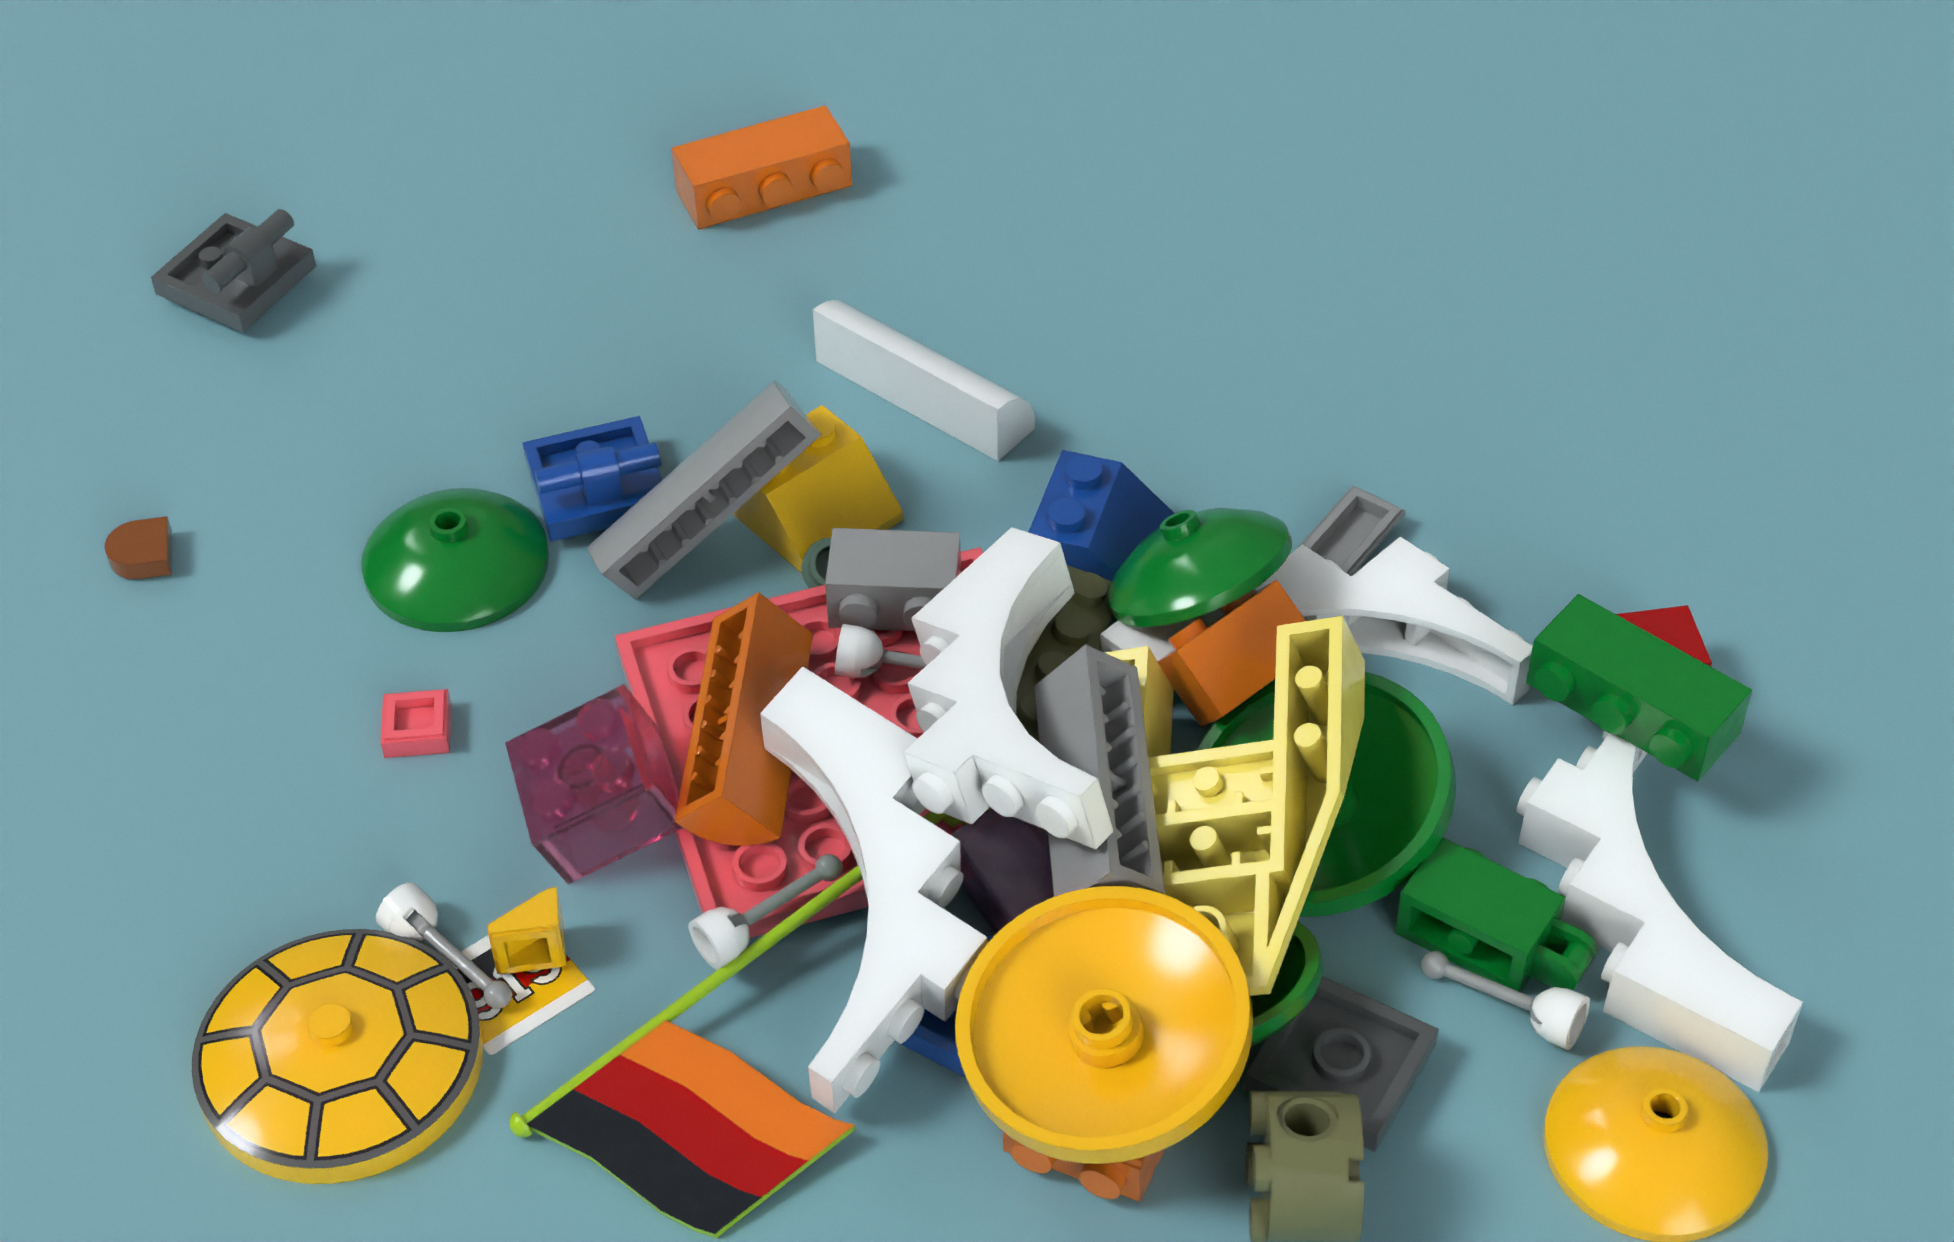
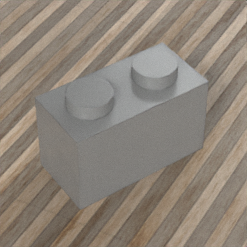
(887, 575)

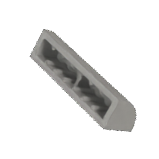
(703, 491)
(1096, 723)

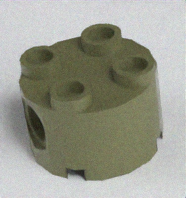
(1305, 1166)

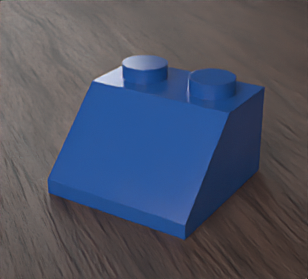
(1097, 512)

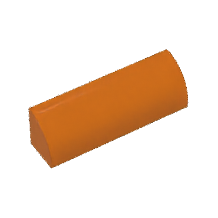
(729, 782)

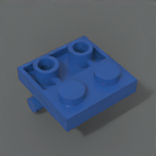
(591, 475)

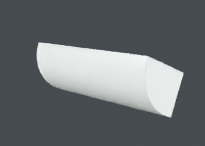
(920, 380)

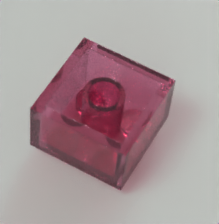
(594, 784)

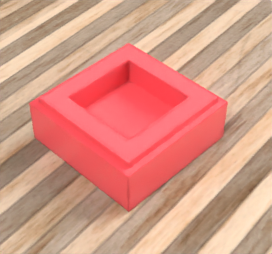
(416, 723)

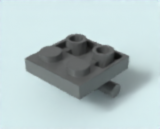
(236, 269)

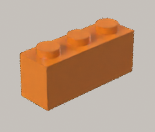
(762, 166)

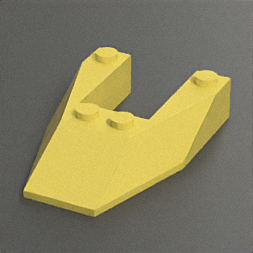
(1253, 818)

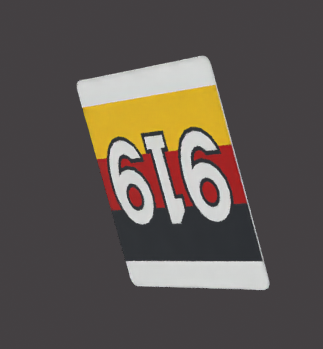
(535, 997)

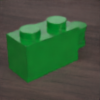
(1492, 921)

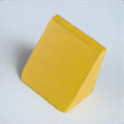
(530, 935)

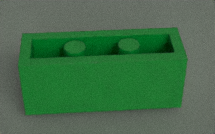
(1638, 687)

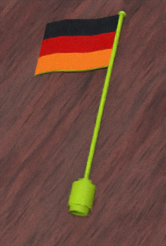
(689, 1118)

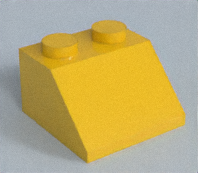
(821, 489)

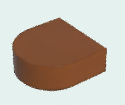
(141, 548)

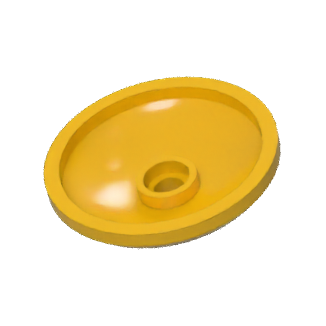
(1651, 1172)

